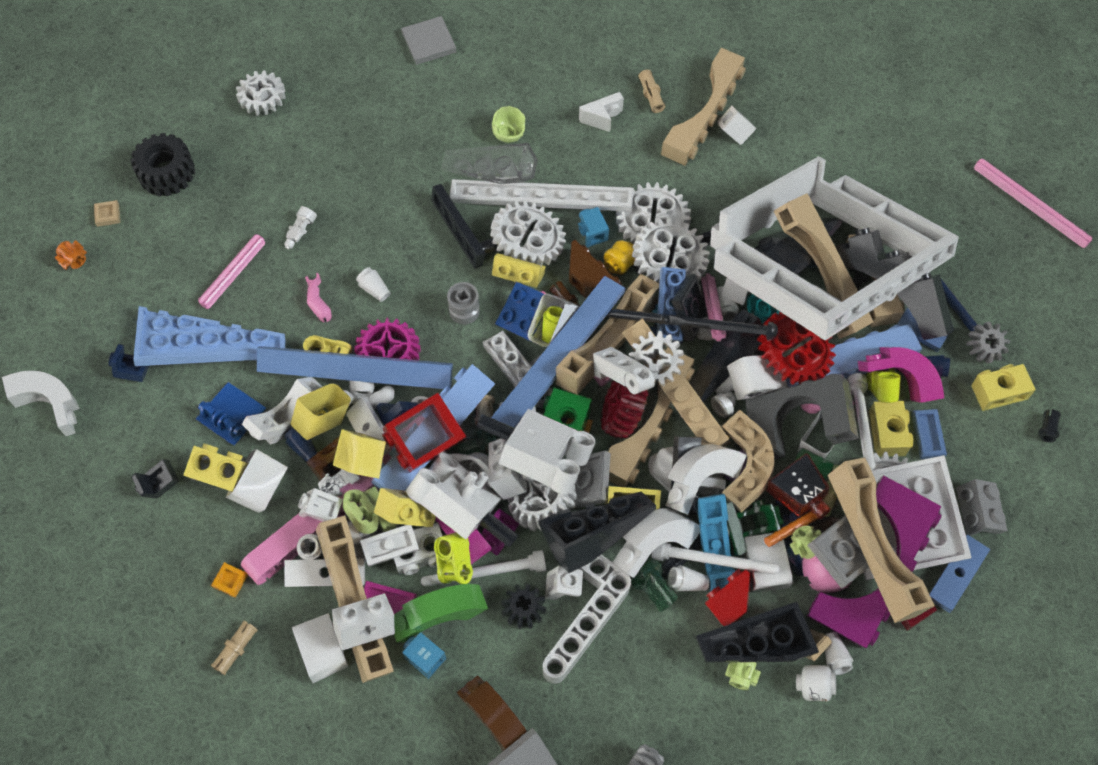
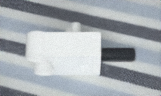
(538, 448)
(459, 498)

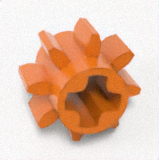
(70, 255)

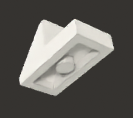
(599, 111)

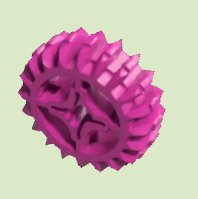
(369, 346)

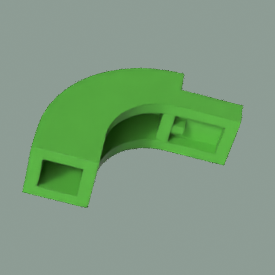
(436, 607)

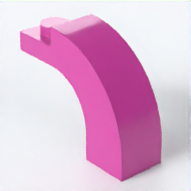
(919, 372)

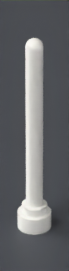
(858, 387)
(665, 551)
(534, 562)

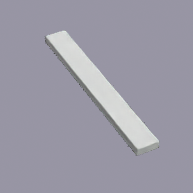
(542, 195)

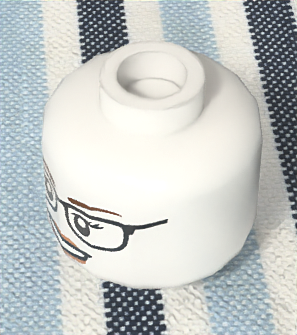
(816, 683)

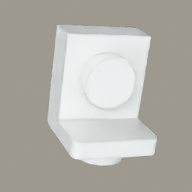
(319, 505)
(562, 583)

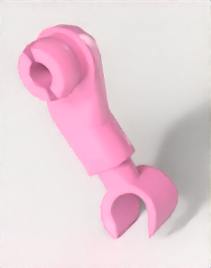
(315, 303)

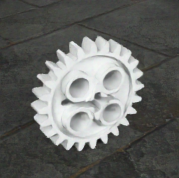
(642, 215)
(513, 224)
(649, 248)

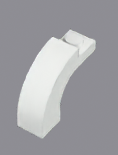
(39, 386)
(276, 422)
(696, 467)
(657, 528)

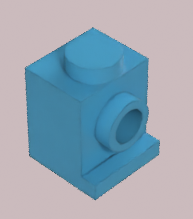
(593, 227)

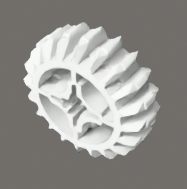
(529, 508)

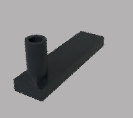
(471, 247)

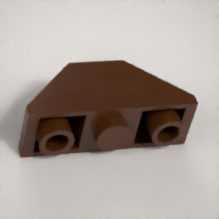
(585, 270)

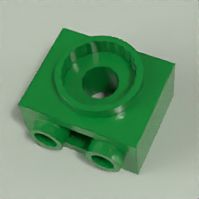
(568, 405)

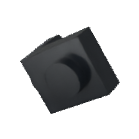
(156, 480)

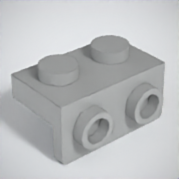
(981, 507)

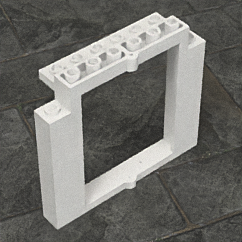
(849, 201)

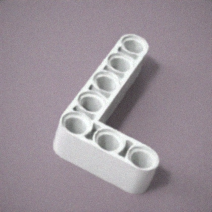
(589, 613)

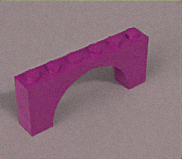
(910, 520)

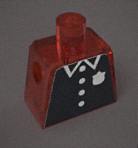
(801, 488)

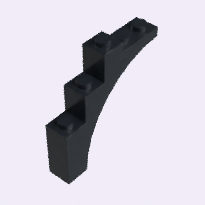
(923, 297)

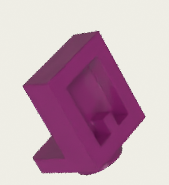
(495, 543)

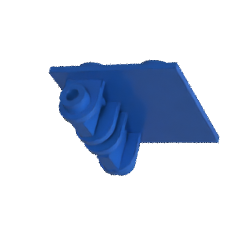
(520, 310)
(227, 412)

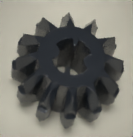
(516, 612)

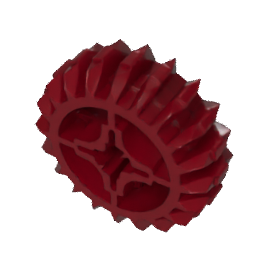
(622, 410)

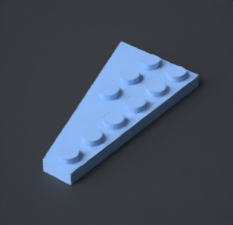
(191, 339)

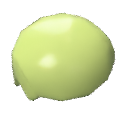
(508, 120)

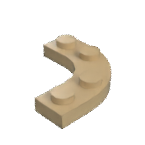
(759, 461)

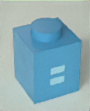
(423, 654)

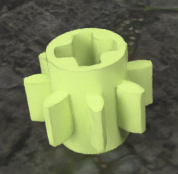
(801, 538)
(742, 674)

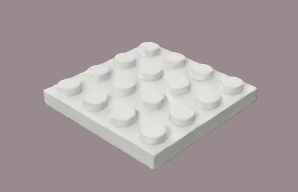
(932, 481)

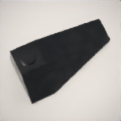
(790, 253)
(723, 353)
(585, 534)
(767, 637)

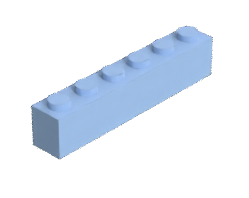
(855, 349)
(461, 401)

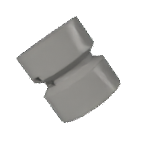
(463, 303)

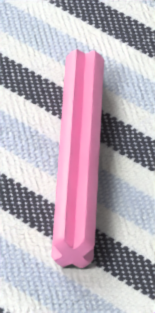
(231, 271)
(712, 304)

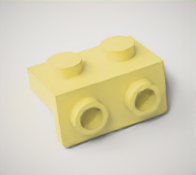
(517, 270)

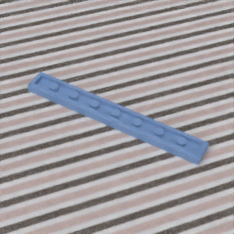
(571, 337)
(354, 367)

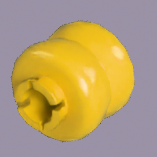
(619, 257)

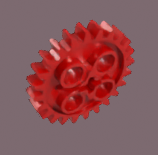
(806, 362)

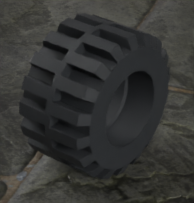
(167, 178)

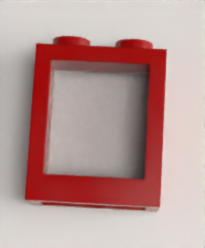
(422, 433)

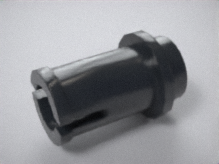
(1049, 430)

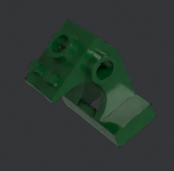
(765, 520)

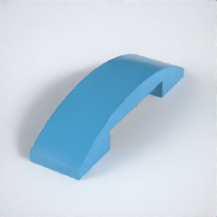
(714, 537)

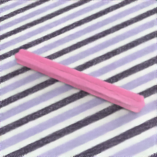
(1033, 203)

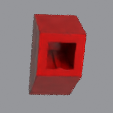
(732, 600)

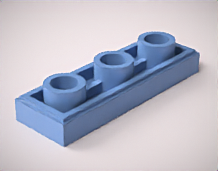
(669, 284)
(951, 587)

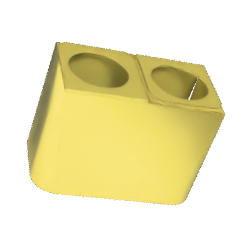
(307, 408)
(359, 454)

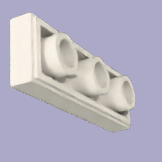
(507, 357)
(366, 420)
(309, 572)

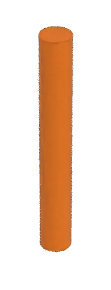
(789, 529)

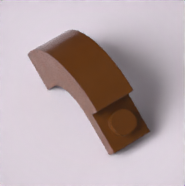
(492, 712)

